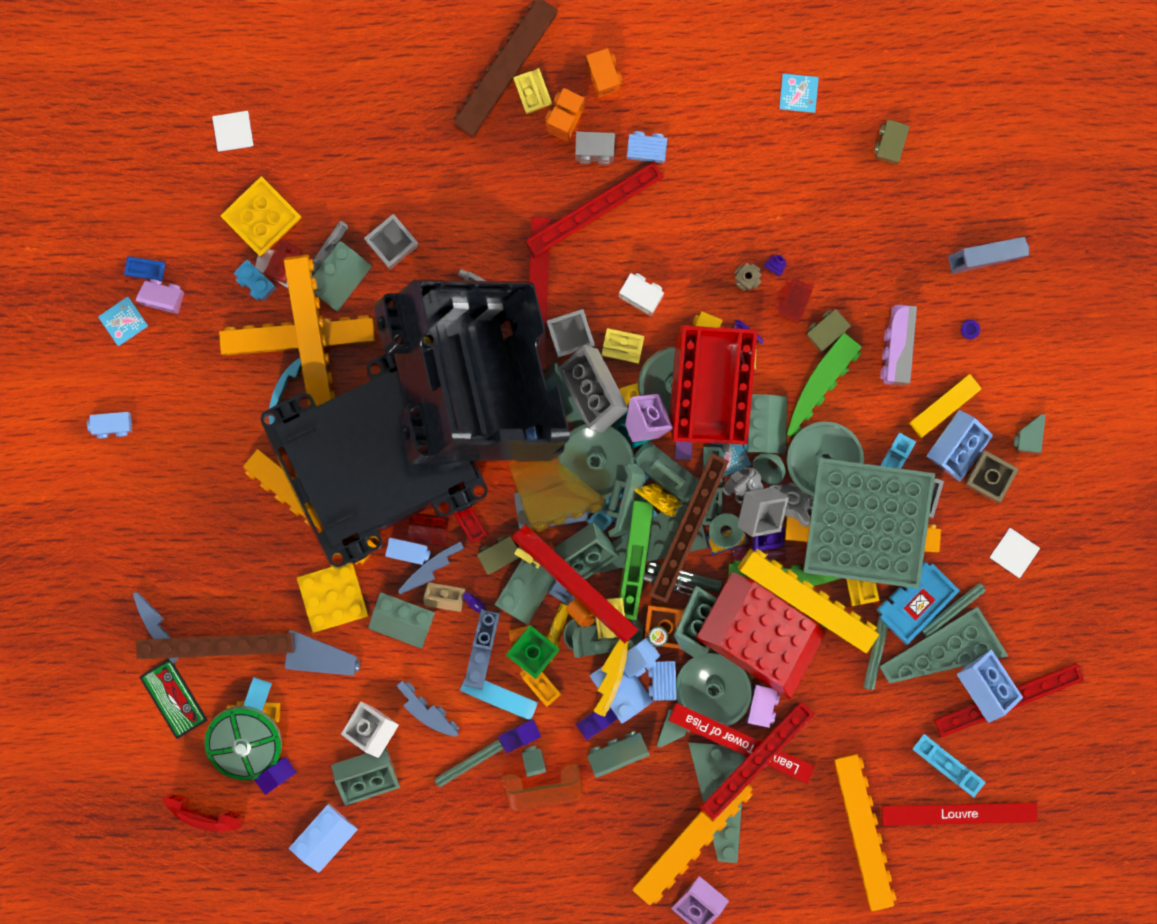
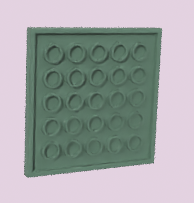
(869, 523)

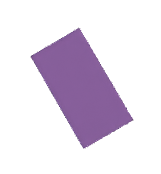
(683, 450)

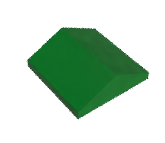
(533, 651)

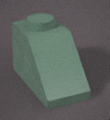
(1031, 436)
(670, 732)
(533, 761)

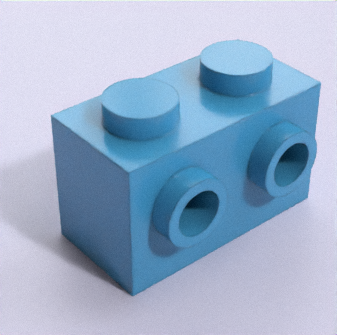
(255, 280)

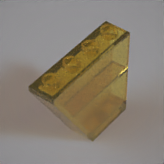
(552, 493)

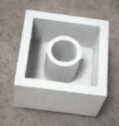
(641, 294)
(369, 729)

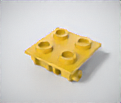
(659, 498)

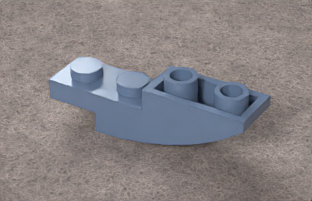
(481, 649)
(432, 717)

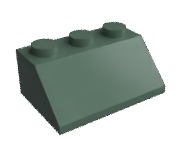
(340, 275)
(767, 424)
(587, 550)
(525, 591)
(401, 620)
(692, 621)
(617, 754)
(364, 777)

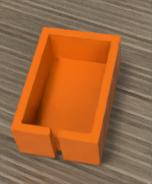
(565, 115)

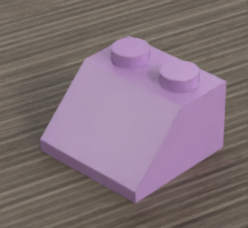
(160, 297)
(647, 418)
(761, 707)
(700, 903)

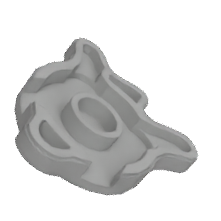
(798, 503)

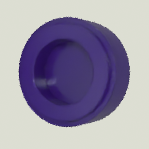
(970, 329)

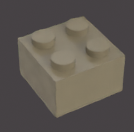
(991, 477)

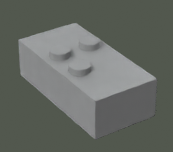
(593, 389)

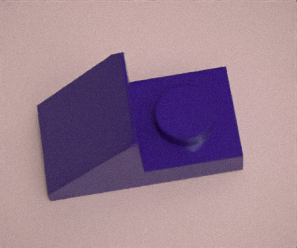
(769, 541)
(595, 723)
(519, 736)

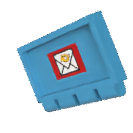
(915, 606)

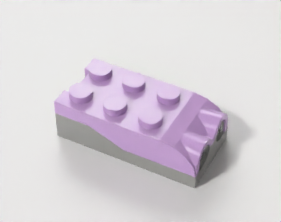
(899, 346)

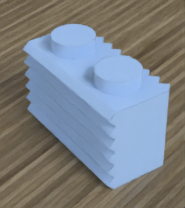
(647, 147)
(639, 657)
(663, 681)

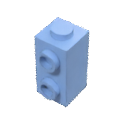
(110, 423)
(407, 551)

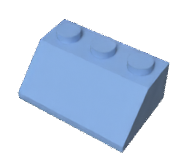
(959, 445)
(990, 686)
(630, 696)
(323, 838)

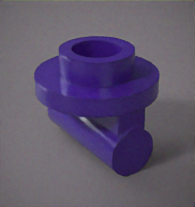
(776, 264)

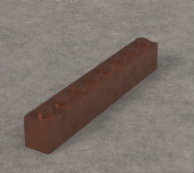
(505, 67)
(689, 528)
(215, 646)

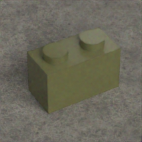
(891, 142)
(827, 330)
(498, 555)

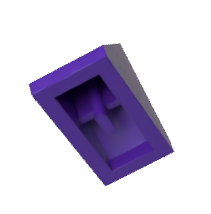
(275, 776)

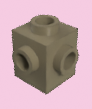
(747, 284)

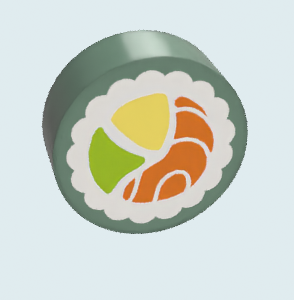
(658, 636)

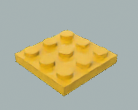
(261, 216)
(332, 597)

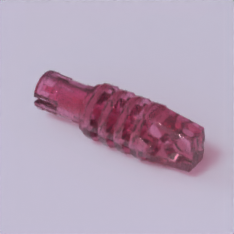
(776, 554)

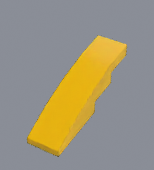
(945, 406)
(614, 668)

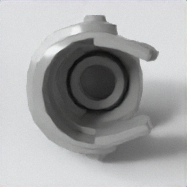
(742, 481)

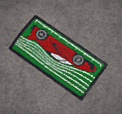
(173, 698)

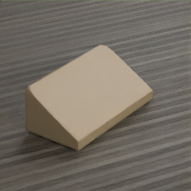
(444, 597)

